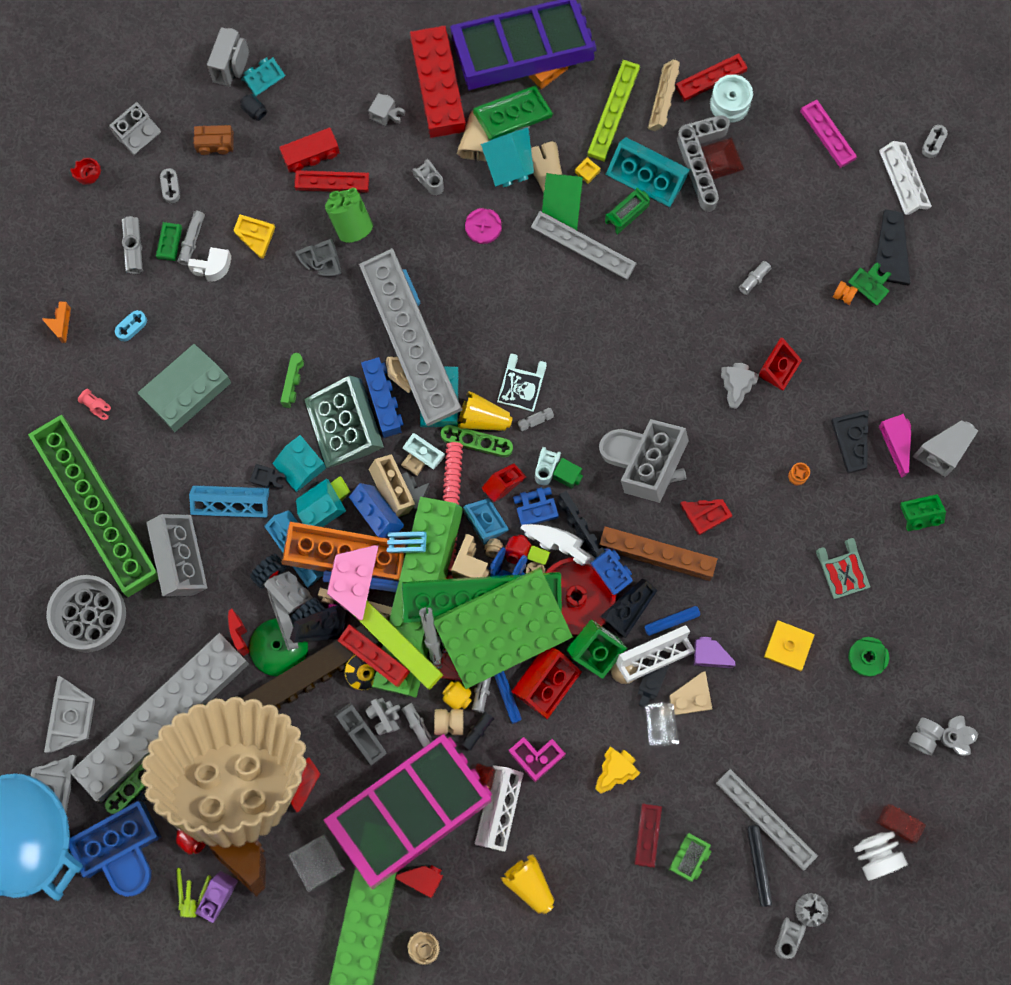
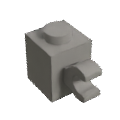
(384, 109)

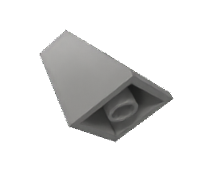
(946, 448)

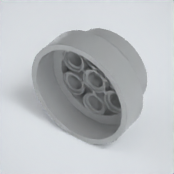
(69, 597)

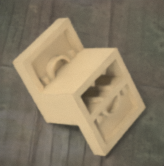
(467, 566)

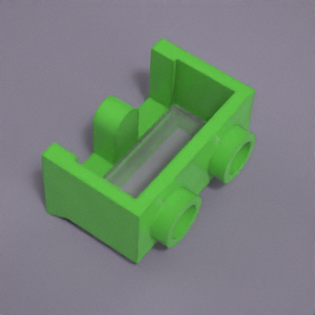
(690, 857)

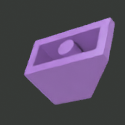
(711, 654)

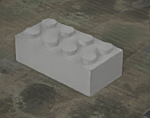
(176, 555)

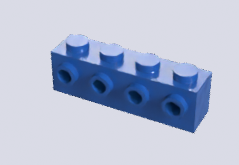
(381, 397)

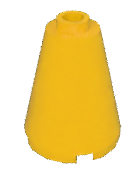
(483, 414)
(530, 885)

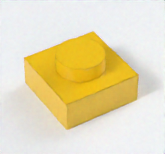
(587, 170)

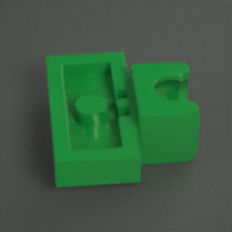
(871, 283)

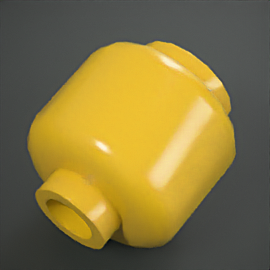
(456, 695)

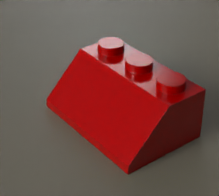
(547, 681)

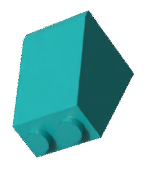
(509, 157)

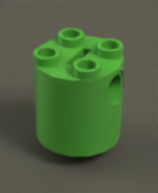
(348, 215)

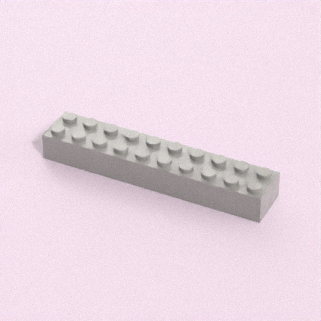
(128, 744)

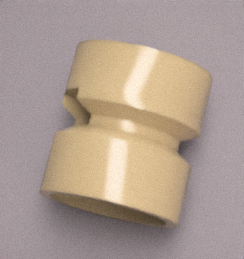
(449, 722)

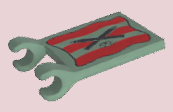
(844, 573)

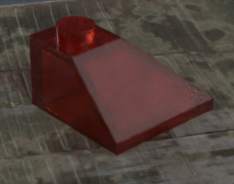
(722, 158)

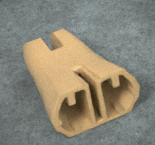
(472, 140)
(545, 162)

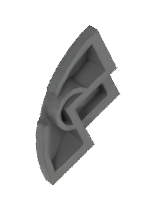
(321, 257)

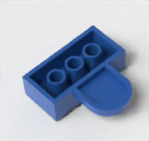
(116, 849)

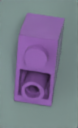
(216, 896)

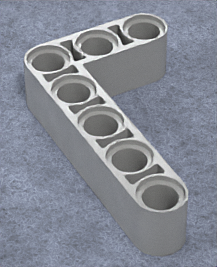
(698, 159)

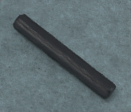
(759, 865)

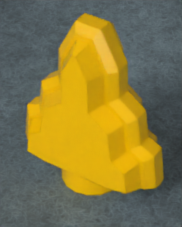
(616, 770)

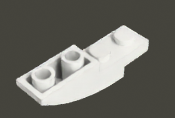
(558, 539)

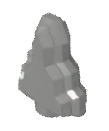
(738, 382)

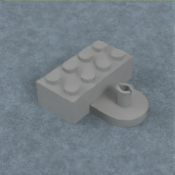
(647, 457)

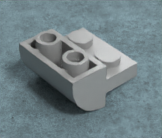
(134, 128)

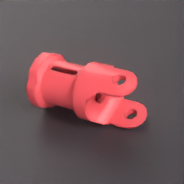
(95, 404)

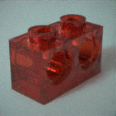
(901, 823)

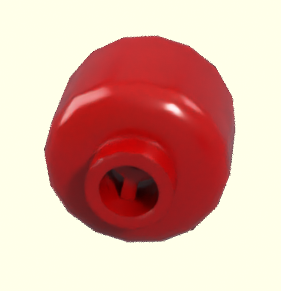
(516, 548)
(188, 843)

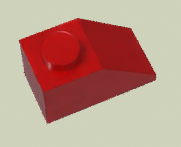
(503, 482)
(422, 879)

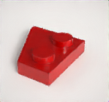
(706, 514)

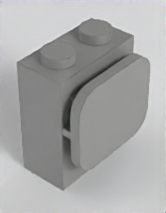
(227, 57)

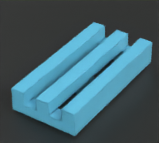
(391, 542)

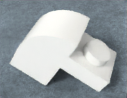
(215, 267)

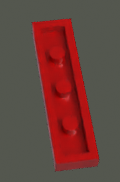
(707, 78)
(331, 181)
(373, 655)

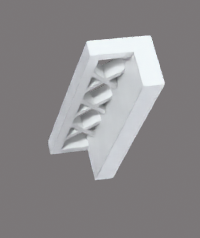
(904, 177)
(653, 647)
(491, 814)

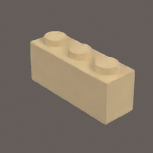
(391, 485)

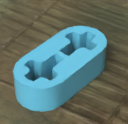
(127, 325)

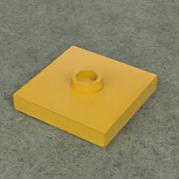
(789, 645)

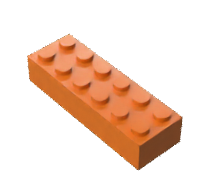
(317, 546)

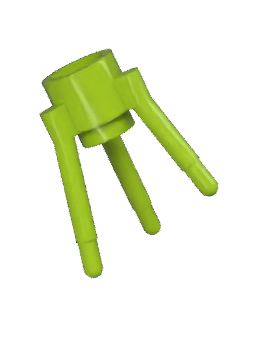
(188, 906)

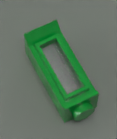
(628, 210)

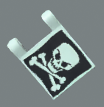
(521, 387)

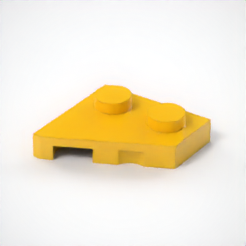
(254, 234)

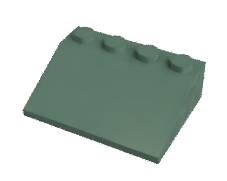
(184, 387)
(343, 422)

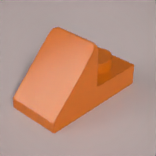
(60, 325)

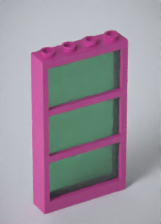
(408, 810)

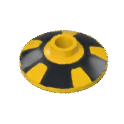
(354, 673)

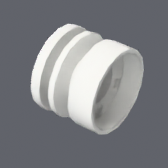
(880, 855)

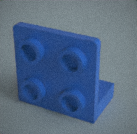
(611, 571)

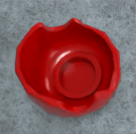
(88, 166)

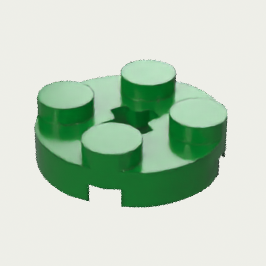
(876, 649)

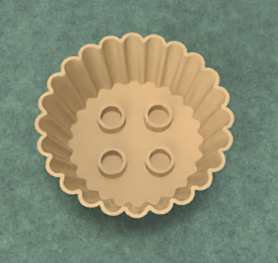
(225, 770)

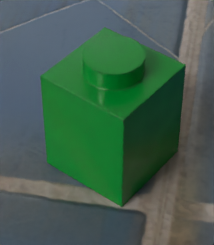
(568, 473)

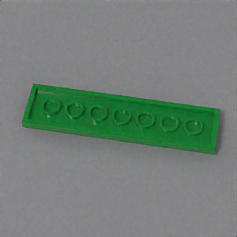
(450, 593)

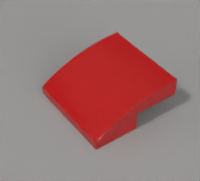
(237, 629)

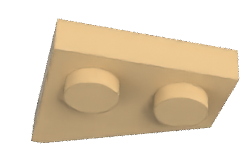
(692, 696)

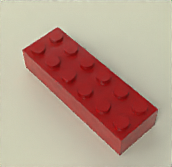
(437, 81)

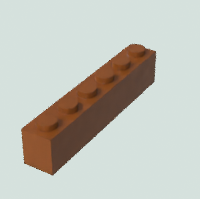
(658, 553)

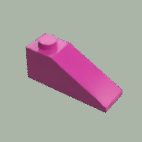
(898, 438)

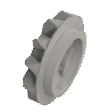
(804, 915)

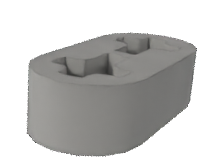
(931, 140)
(166, 186)

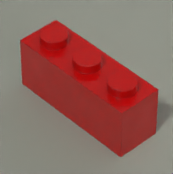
(310, 150)

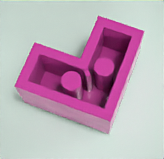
(535, 762)

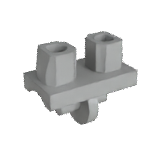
(386, 713)

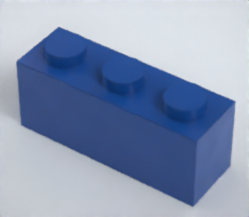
(375, 510)

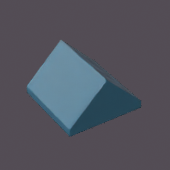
(485, 520)

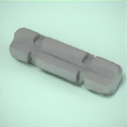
(535, 419)

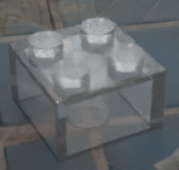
(317, 863)

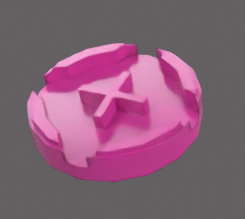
(483, 226)

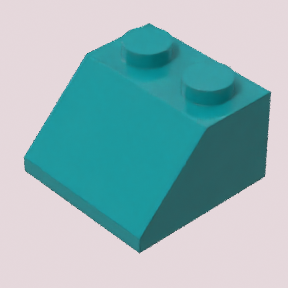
(299, 463)
(319, 505)

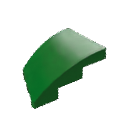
(562, 198)

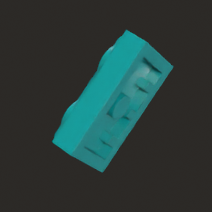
(263, 76)

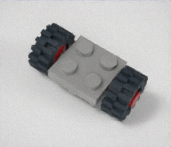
(285, 588)

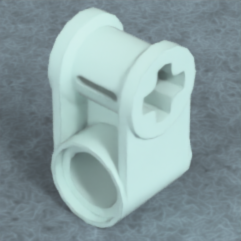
(546, 463)

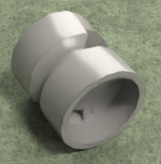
(926, 736)

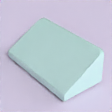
(423, 451)

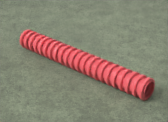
(452, 480)

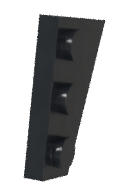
(321, 625)

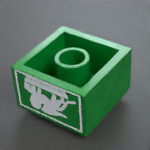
(596, 649)

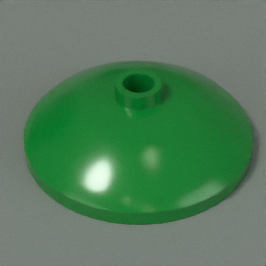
(270, 659)

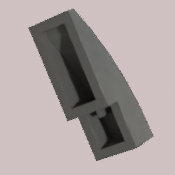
(360, 733)

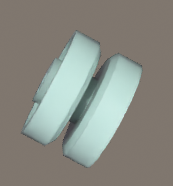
(731, 97)

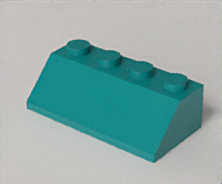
(647, 170)

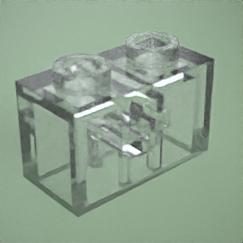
(661, 724)

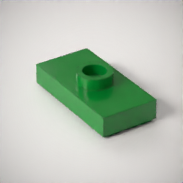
(169, 241)

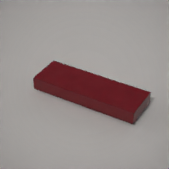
(648, 835)

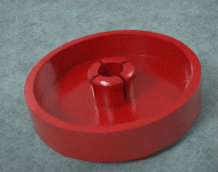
(594, 594)

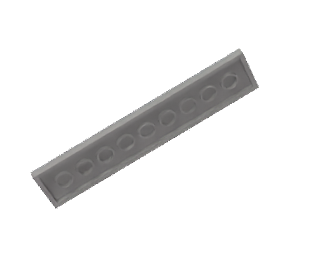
(410, 337)

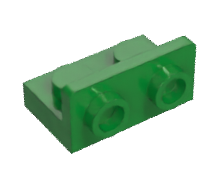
(923, 512)

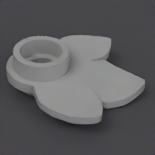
(961, 734)

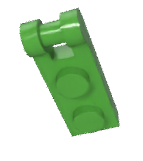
(292, 379)

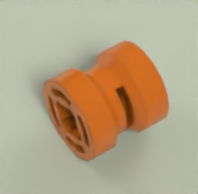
(845, 293)
(801, 471)

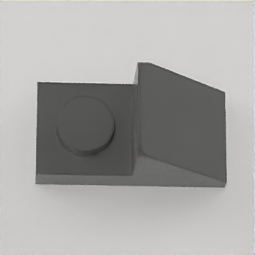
(417, 492)

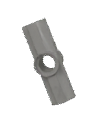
(131, 235)

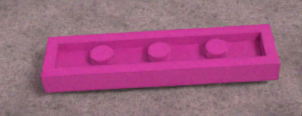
(828, 133)

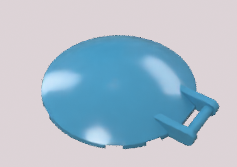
(32, 839)

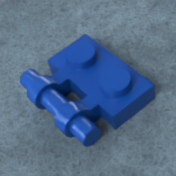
(536, 512)

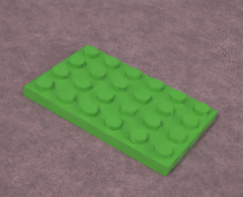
(502, 628)

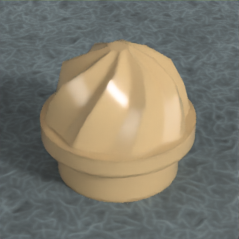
(493, 547)

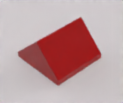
(780, 365)

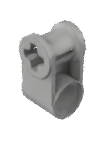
(427, 176)
(790, 938)

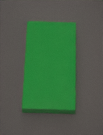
(512, 112)

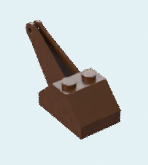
(245, 863)

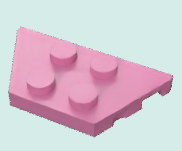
(352, 579)

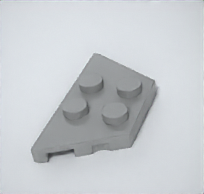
(69, 716)
(57, 777)

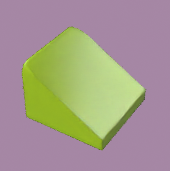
(340, 488)
(538, 555)

